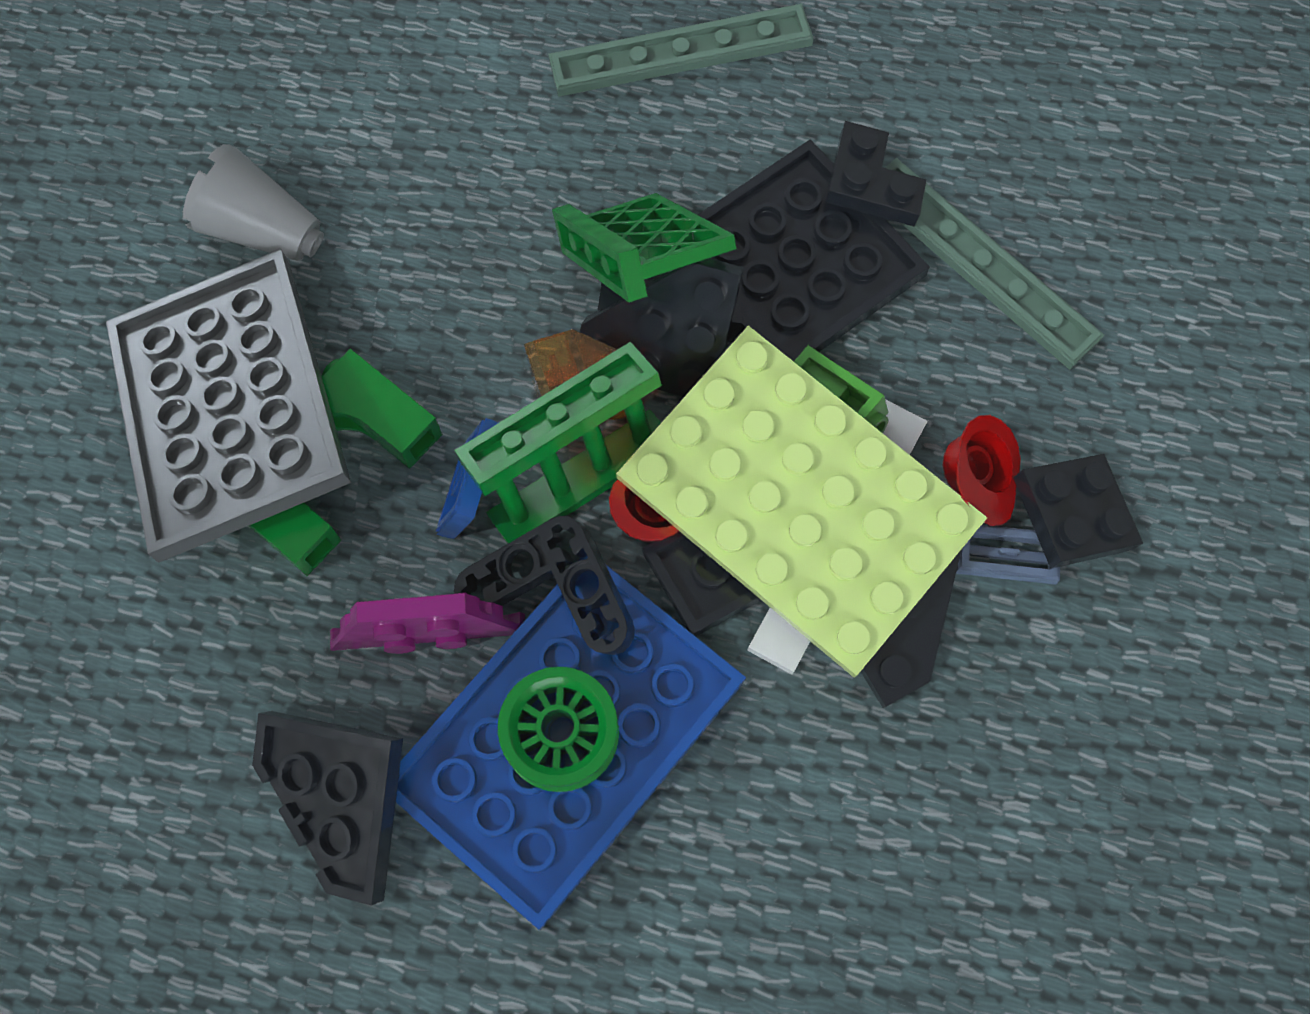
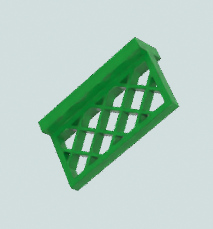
(637, 241)

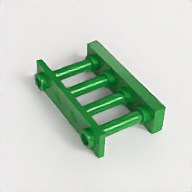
(552, 423)

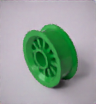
(519, 702)

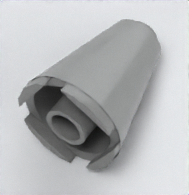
(249, 208)

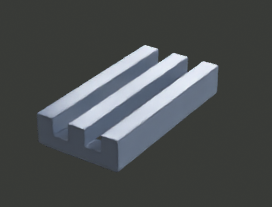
(1003, 571)

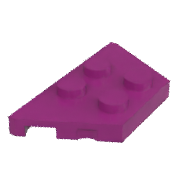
(425, 619)

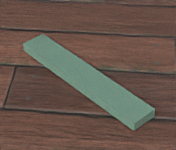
(680, 49)
(1002, 278)

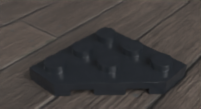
(679, 324)
(911, 650)
(340, 791)

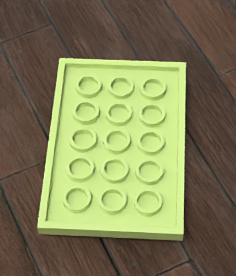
(801, 500)

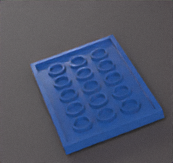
(542, 842)

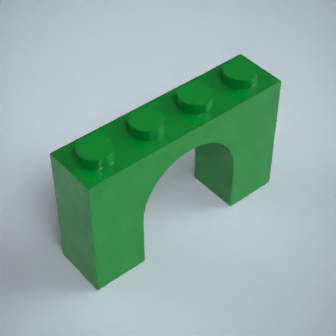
(363, 403)

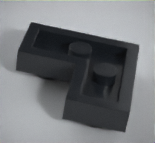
(866, 186)

